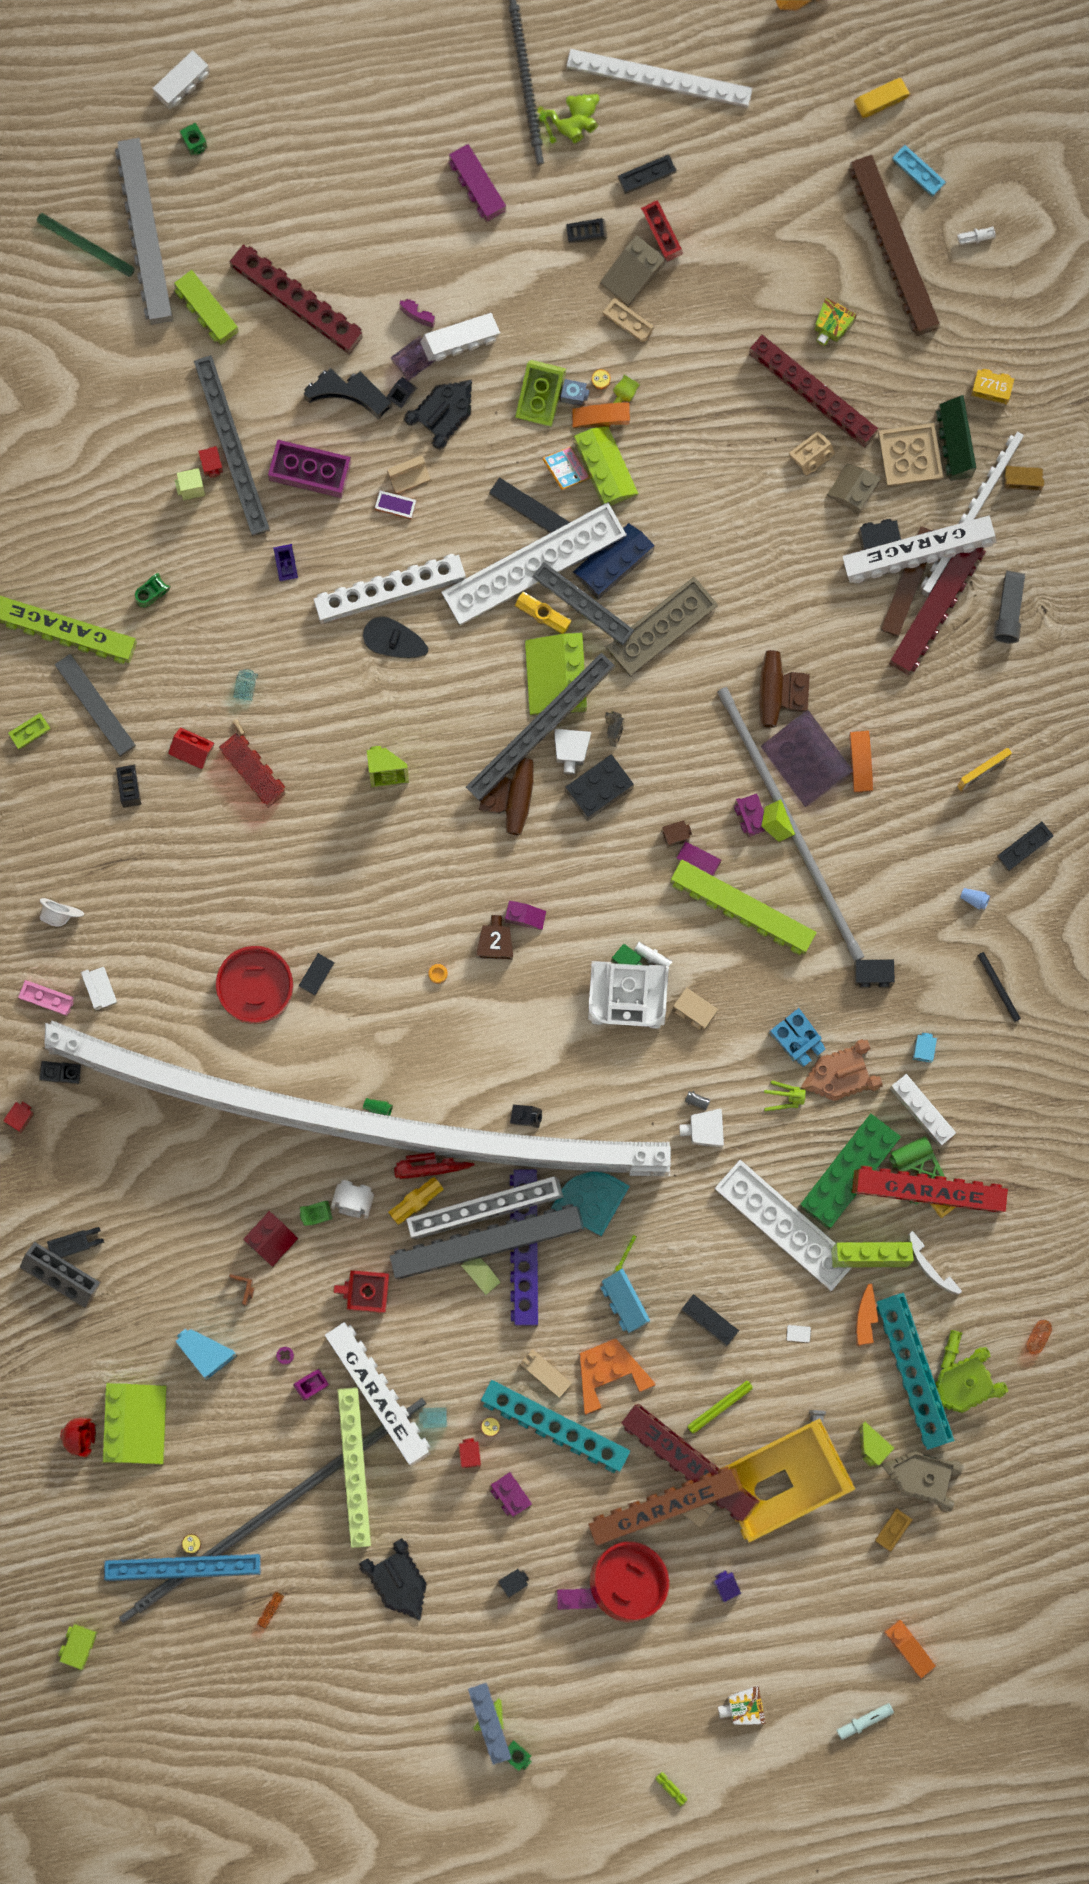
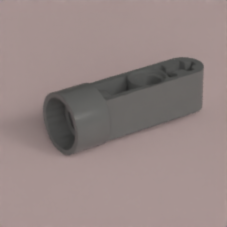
(1007, 627)

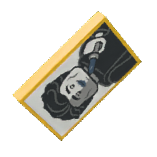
(984, 769)

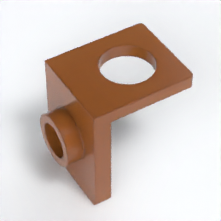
(249, 1289)

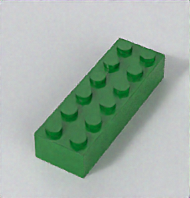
(834, 1189)

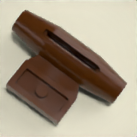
(780, 690)
(513, 797)

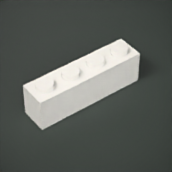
(460, 337)
(922, 1110)

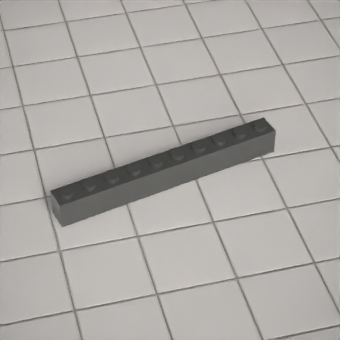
(486, 1242)

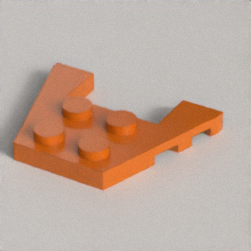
(604, 1365)

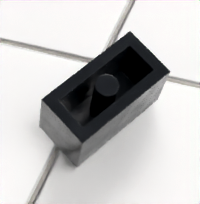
(875, 535)
(874, 973)

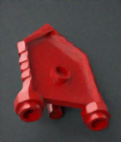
(404, 1170)

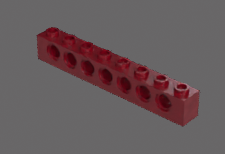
(346, 341)
(813, 391)

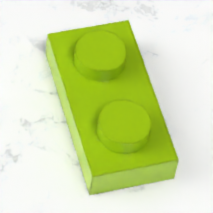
(29, 731)

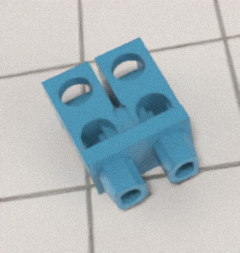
(804, 1038)

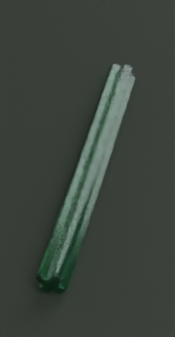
(85, 244)

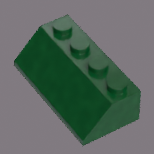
(956, 439)

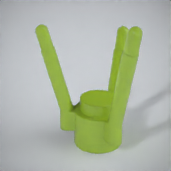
(796, 1096)

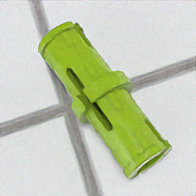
(951, 1349)

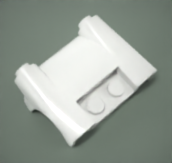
(628, 994)

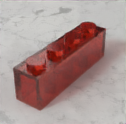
(251, 769)

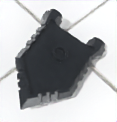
(443, 411)
(398, 1581)

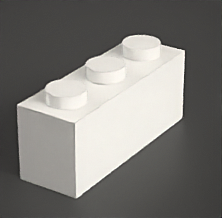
(181, 80)

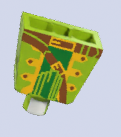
(833, 322)

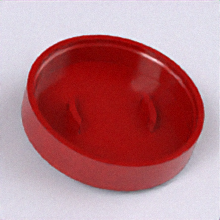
(254, 984)
(629, 1582)

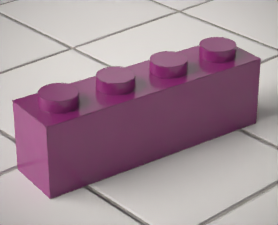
(477, 183)

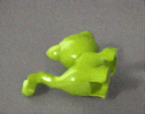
(581, 108)

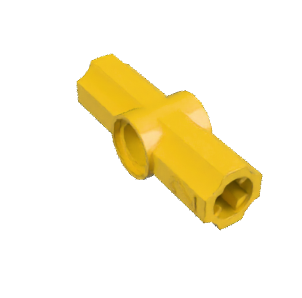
(553, 619)
(416, 1200)

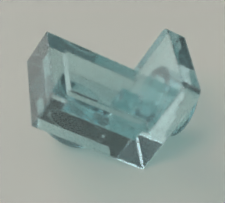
(245, 684)

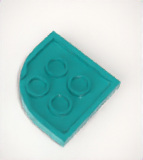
(596, 1196)

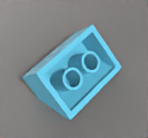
(624, 1301)

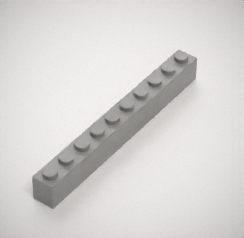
(145, 232)

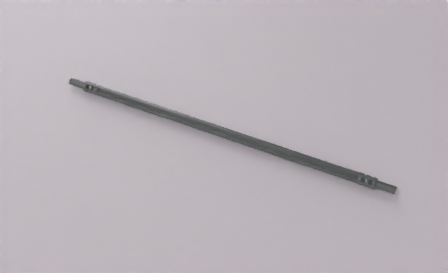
(264, 1516)

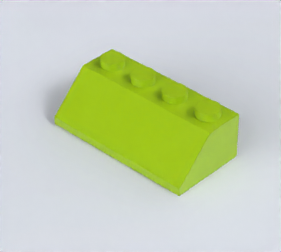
(605, 465)
(386, 767)

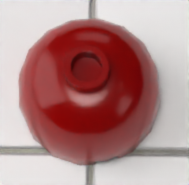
(78, 1436)

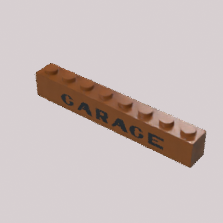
(665, 1506)

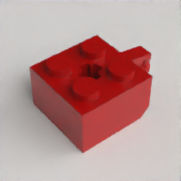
(357, 1283)

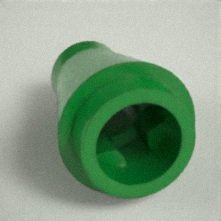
(378, 1106)

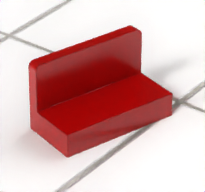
(190, 748)

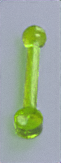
(552, 139)
(619, 1267)

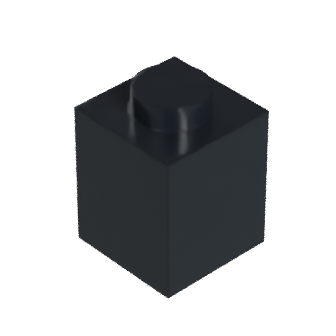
(401, 392)
(514, 1582)

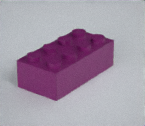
(309, 468)

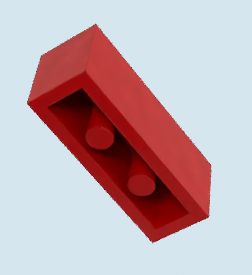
(662, 230)

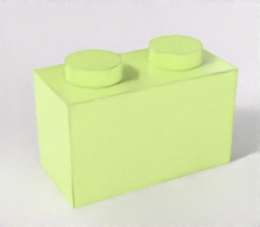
(189, 484)

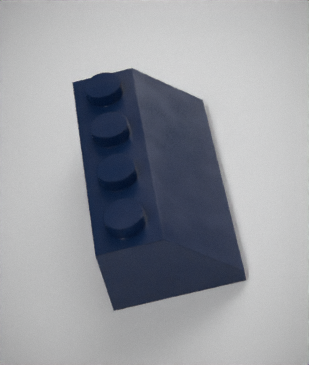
(614, 562)

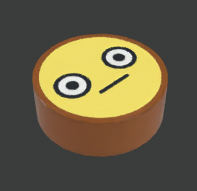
(191, 1543)

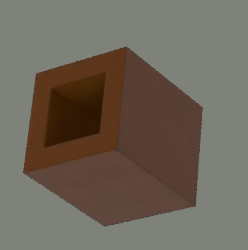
(676, 833)

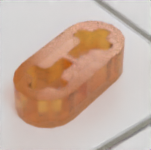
(1042, 1339)

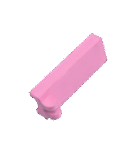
(46, 998)

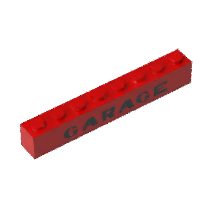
(929, 1190)

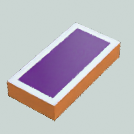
(395, 505)

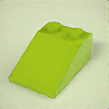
(540, 392)

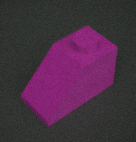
(525, 915)

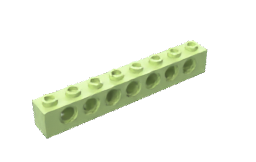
(354, 1467)

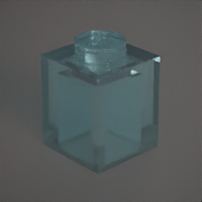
(433, 1418)

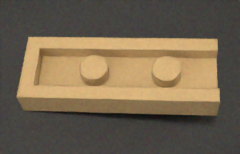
(628, 320)
(545, 1373)

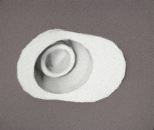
(57, 914)

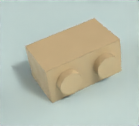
(694, 1009)

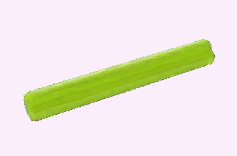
(719, 1407)

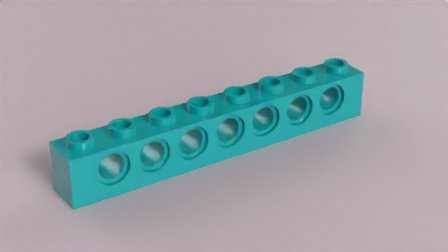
(923, 1378)
(619, 1452)

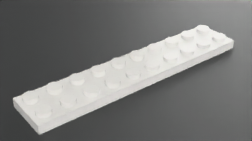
(515, 572)

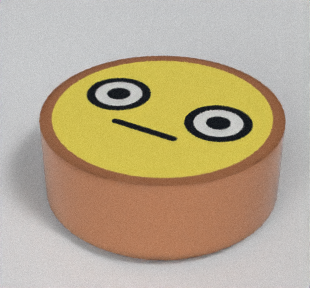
(490, 1426)

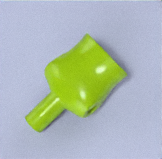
(625, 389)

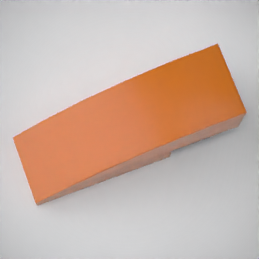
(601, 415)
(861, 761)
(865, 1317)

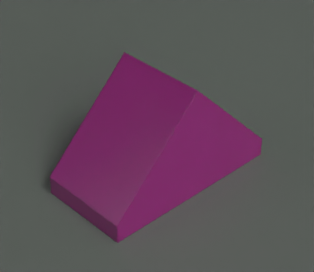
(311, 1385)

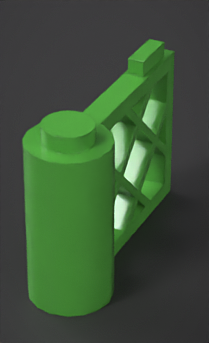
(913, 1155)

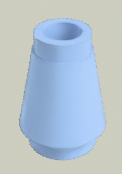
(976, 898)

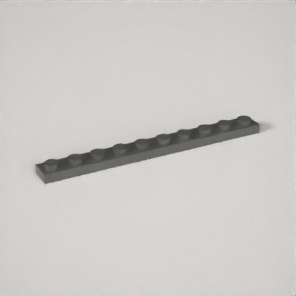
(231, 446)
(540, 726)

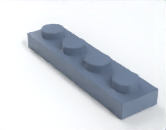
(489, 1723)

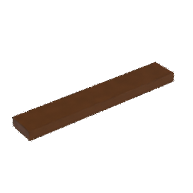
(903, 596)

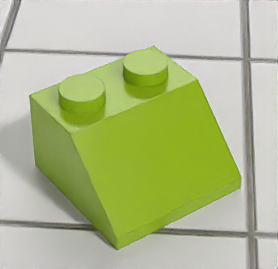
(873, 1446)

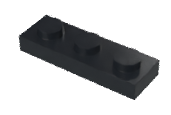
(647, 174)
(1025, 846)

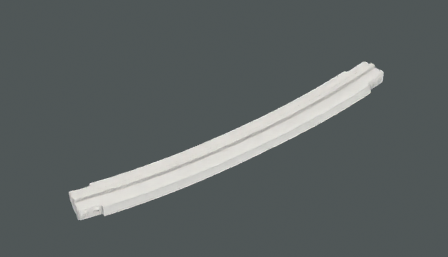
(357, 1125)

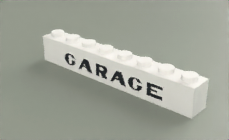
(919, 549)
(485, 1208)
(377, 1394)

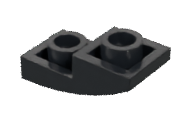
(60, 1072)

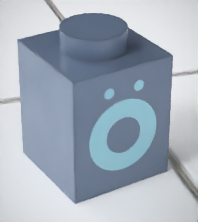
(574, 392)

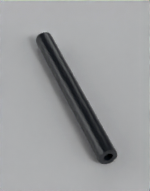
(999, 987)

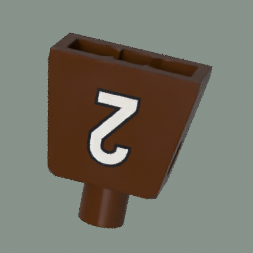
(495, 940)

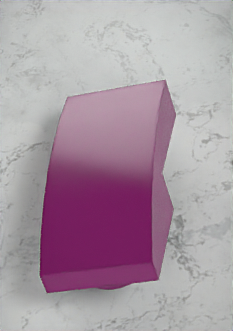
(411, 309)
(699, 858)

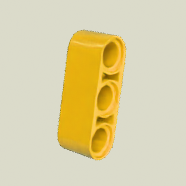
(882, 97)

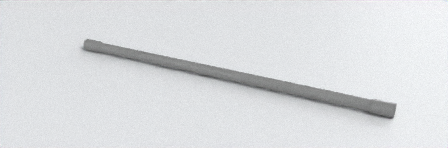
(852, 944)

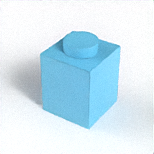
(924, 1048)

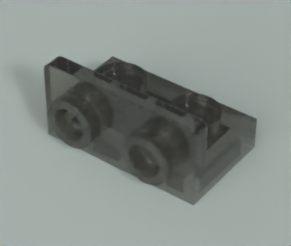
(616, 727)

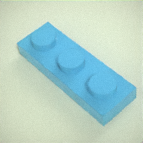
(918, 170)

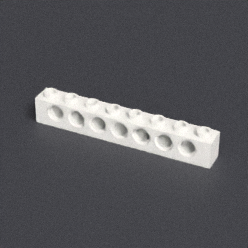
(383, 597)

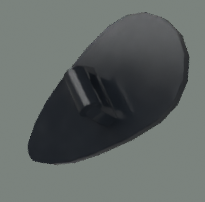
(393, 639)

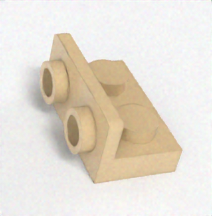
(812, 453)

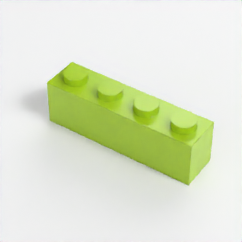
(206, 307)
(872, 1254)

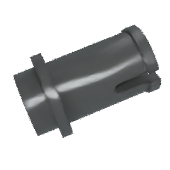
(697, 1100)

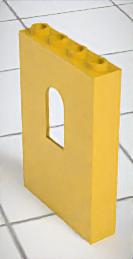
(812, 1468)

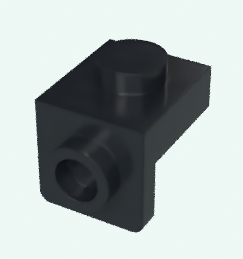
(526, 1116)

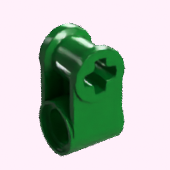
(154, 588)

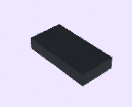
(316, 974)

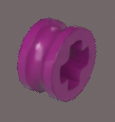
(285, 1361)

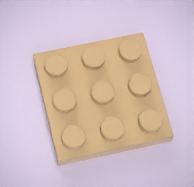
(910, 454)

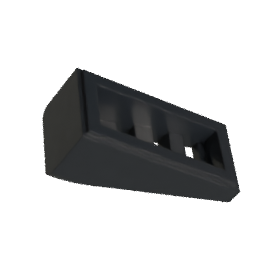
(586, 224)
(128, 798)

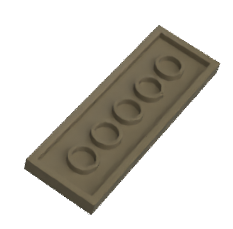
(663, 626)

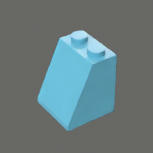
(204, 1352)

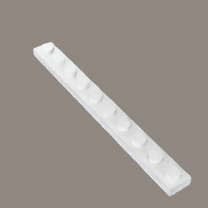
(659, 78)
(975, 506)

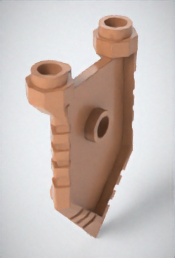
(842, 1074)

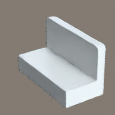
(99, 988)

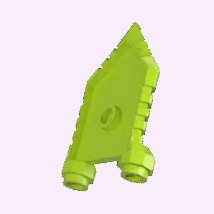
(968, 1383)

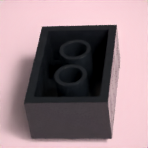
(599, 787)

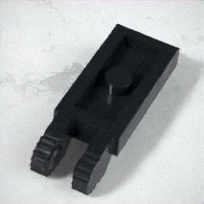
(74, 1243)

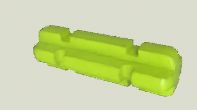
(671, 1789)

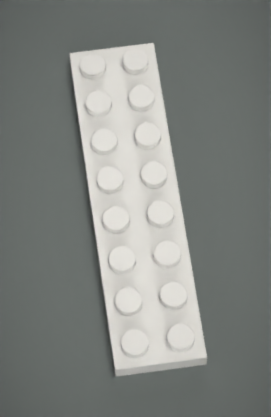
(781, 1223)

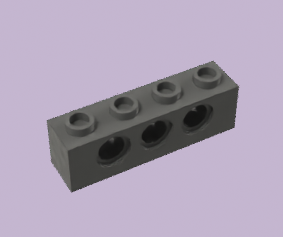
(59, 1275)

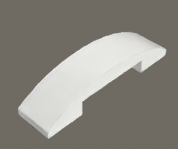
(948, 1284)

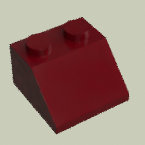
(270, 1238)

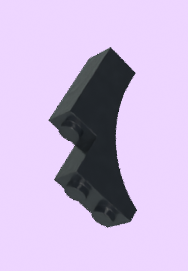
(357, 389)

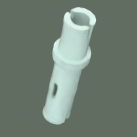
(864, 1721)

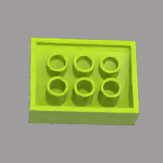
(551, 667)
(134, 1423)

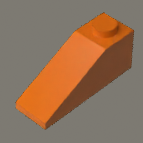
(909, 1648)

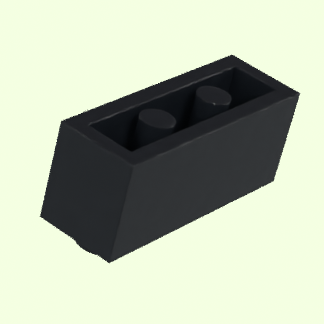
(709, 1320)

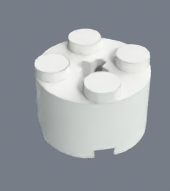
(352, 1199)

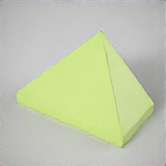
(481, 1274)

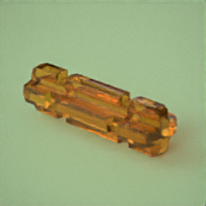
(270, 1609)

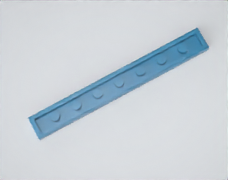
(182, 1567)

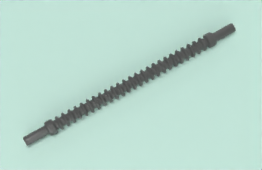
(536, 141)

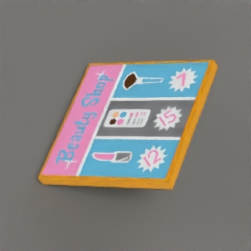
(566, 468)

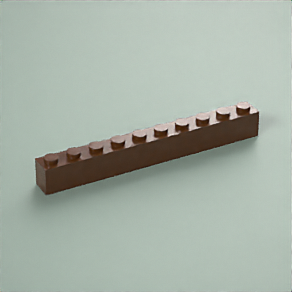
(894, 245)

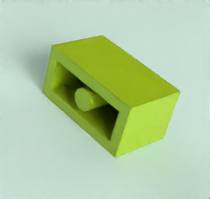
(78, 1646)

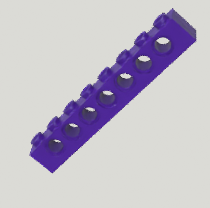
(528, 1317)

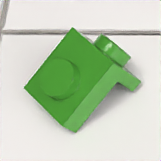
(315, 1213)

